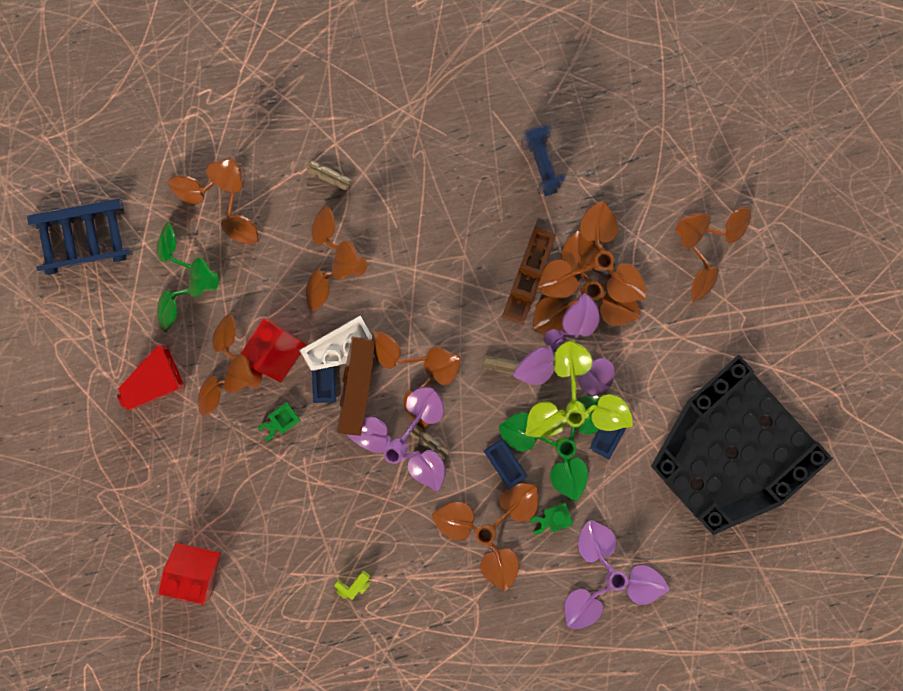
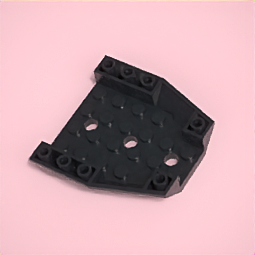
(768, 462)

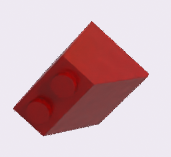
(272, 350)
(151, 380)
(189, 574)

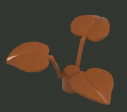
(228, 178)
(691, 231)
(345, 261)
(626, 282)
(550, 310)
(438, 363)
(237, 376)
(497, 566)

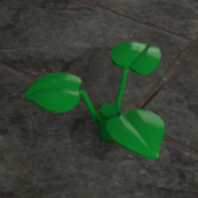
(200, 279)
(566, 476)

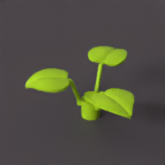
(545, 418)

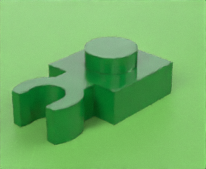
(282, 420)
(555, 518)

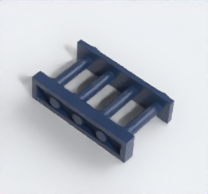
(535, 141)
(87, 214)

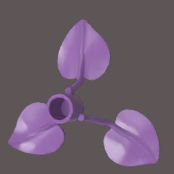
(579, 319)
(425, 467)
(644, 584)

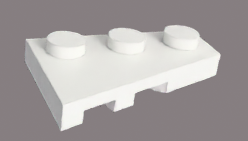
(334, 346)

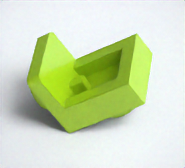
(359, 585)

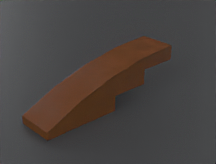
(528, 275)
(356, 386)

